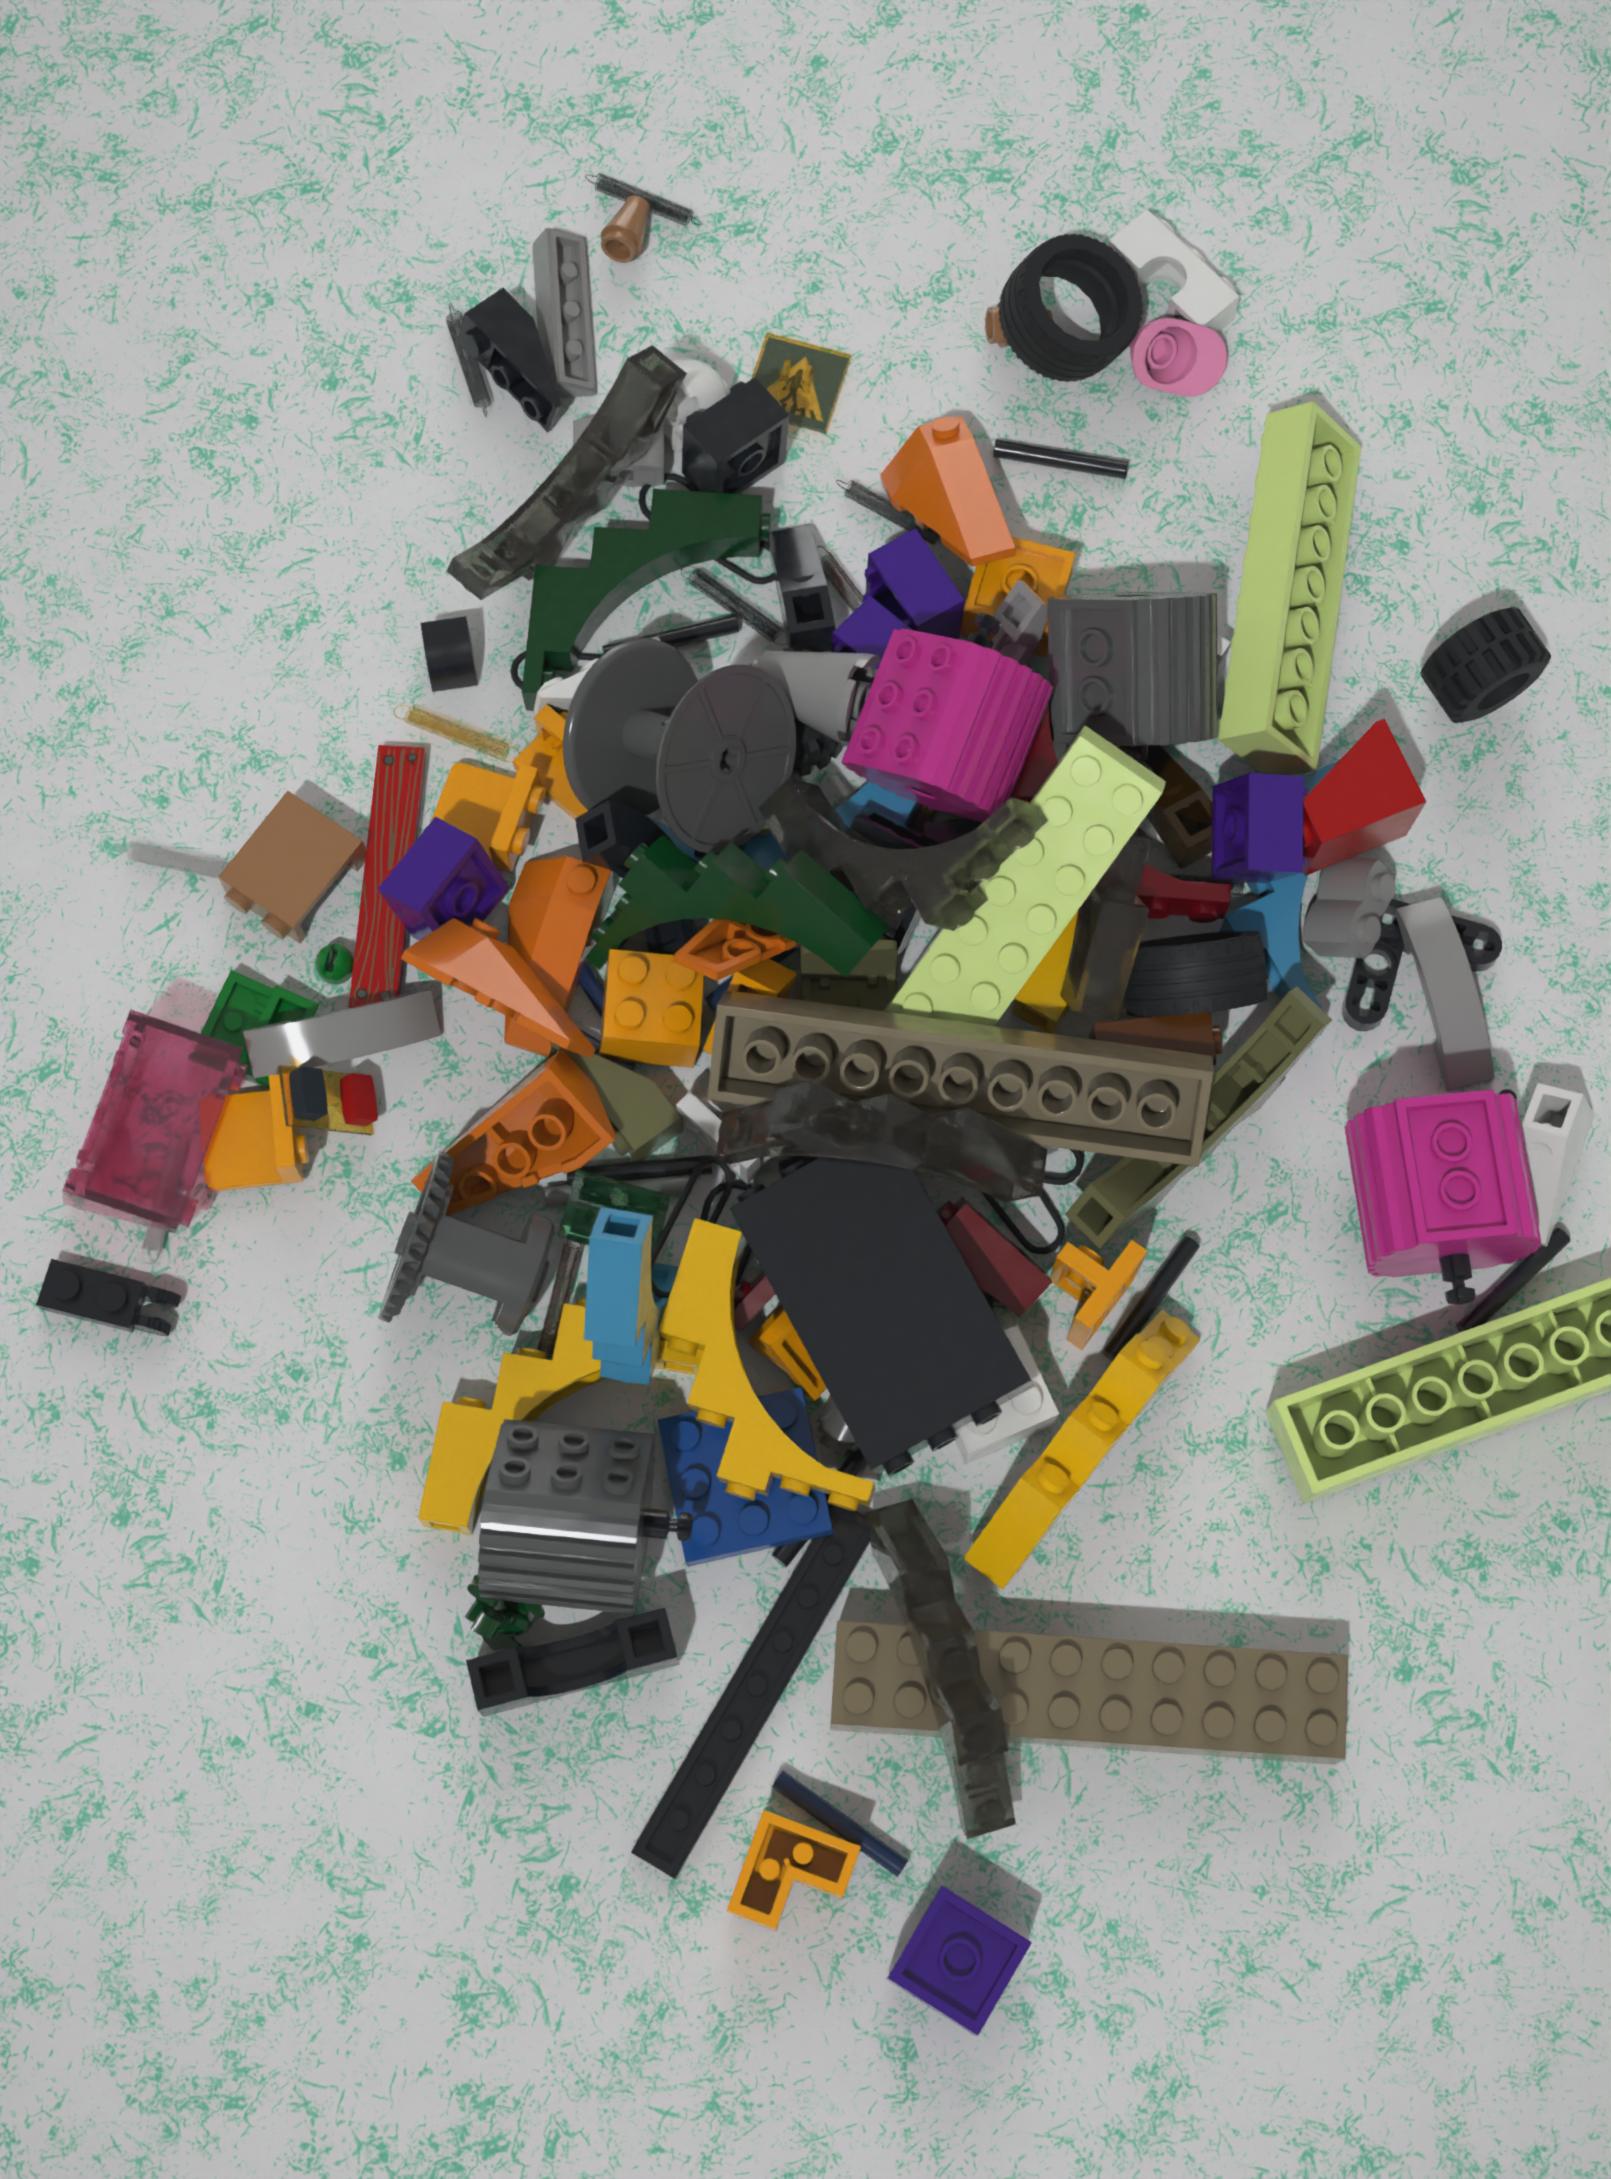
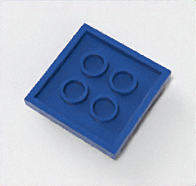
(726, 1523)

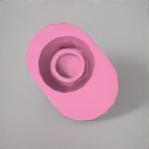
(1178, 356)

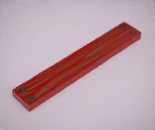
(390, 836)

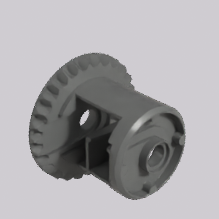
(467, 1255)

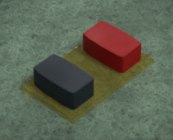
(328, 1100)

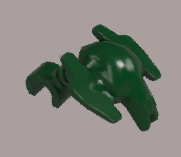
(500, 1620)

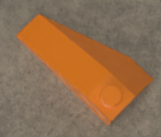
(948, 489)
(551, 928)
(730, 947)
(497, 977)
(534, 1132)

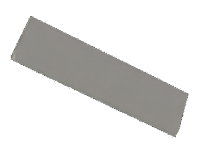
(565, 311)

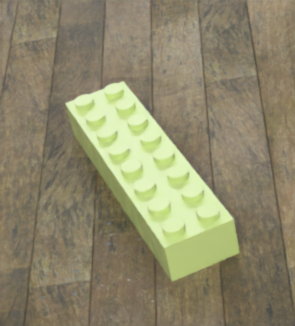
(1290, 591)
(1092, 811)
(1446, 1393)

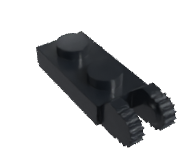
(103, 1298)

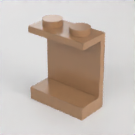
(289, 866)

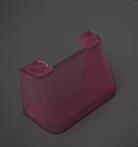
(154, 1124)

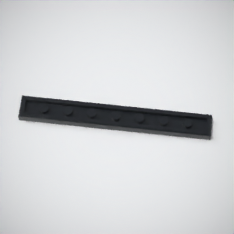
(752, 1694)

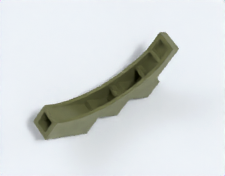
(1237, 1091)

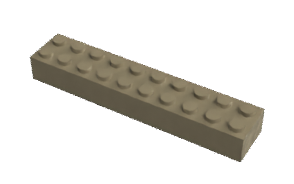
(1031, 1082)
(1109, 1693)

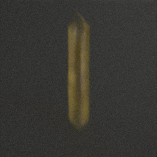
(419, 718)

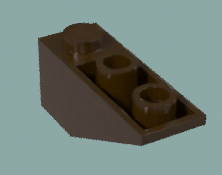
(1182, 811)

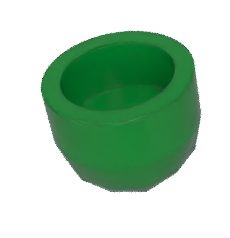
(343, 964)

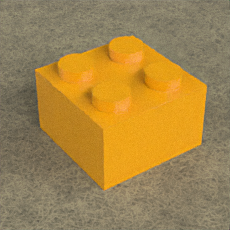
(650, 1010)

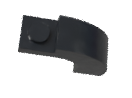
(607, 839)

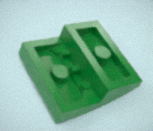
(250, 1005)

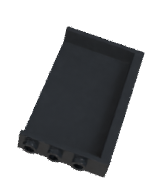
(881, 1304)

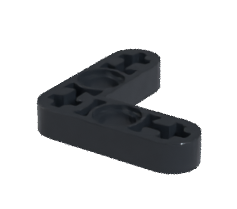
(1391, 947)

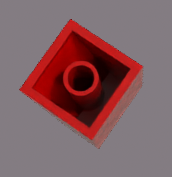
(1360, 802)

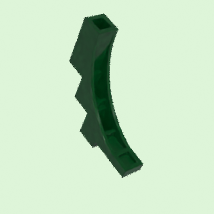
(790, 899)

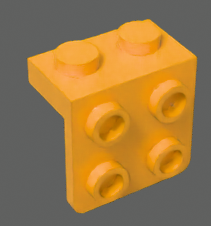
(493, 808)
(254, 1143)

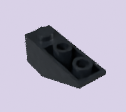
(510, 349)
(801, 589)

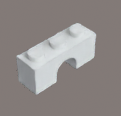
(1158, 254)

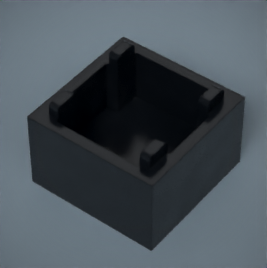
(735, 440)

